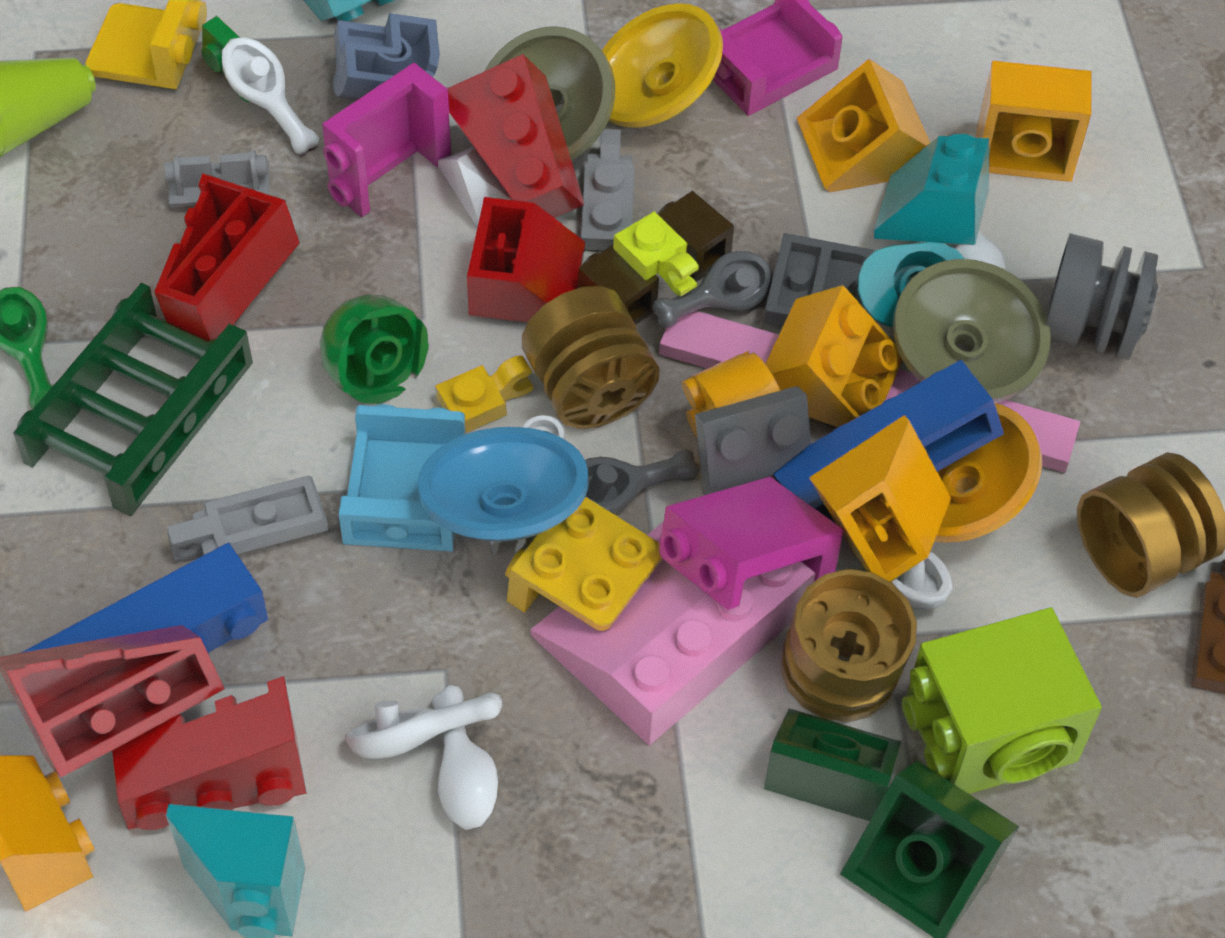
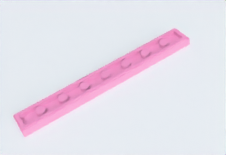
(711, 340)

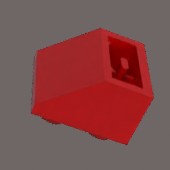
(520, 260)

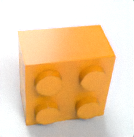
(1035, 119)

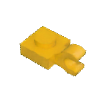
(482, 395)

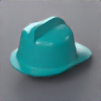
(891, 269)

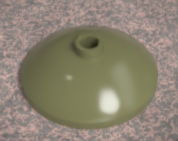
(576, 77)
(978, 308)

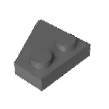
(810, 267)
(751, 438)

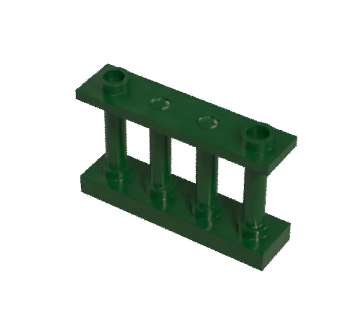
(160, 435)

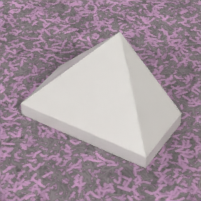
(471, 180)

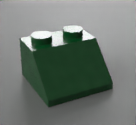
(928, 849)

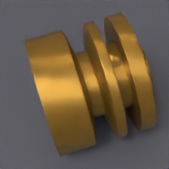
(590, 357)
(1152, 524)
(854, 618)

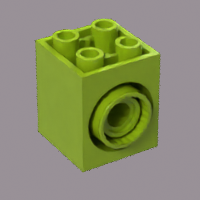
(1001, 702)

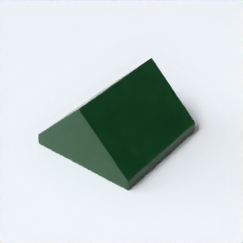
(830, 764)

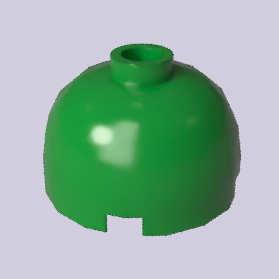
(373, 347)

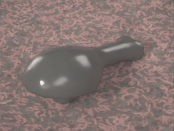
(731, 284)
(617, 483)

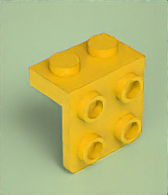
(147, 42)
(584, 565)

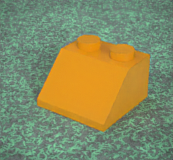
(862, 129)
(37, 843)

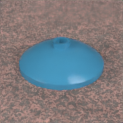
(503, 483)

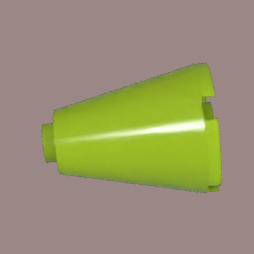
(39, 95)

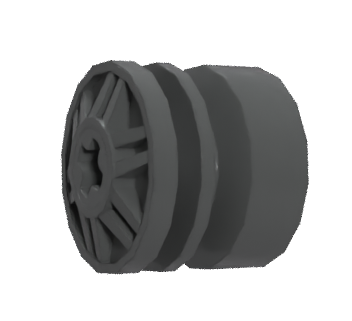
(1101, 296)

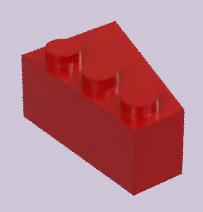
(225, 256)

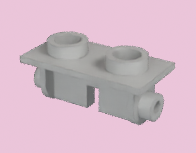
(241, 168)

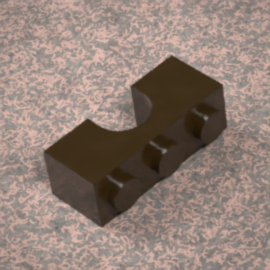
(695, 221)

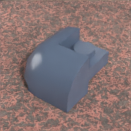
(374, 53)

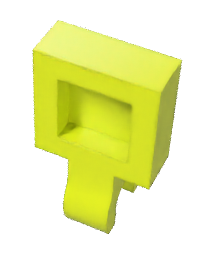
(655, 248)

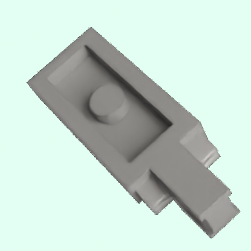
(607, 193)
(251, 520)

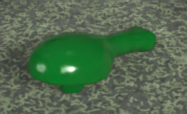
(23, 337)

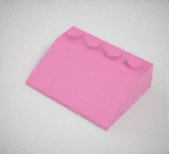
(671, 642)

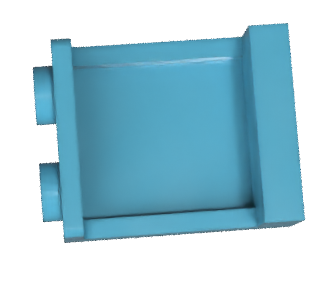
(385, 470)

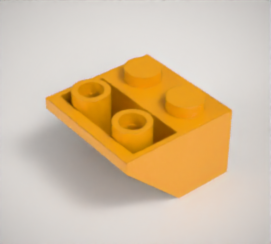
(834, 356)
(886, 499)

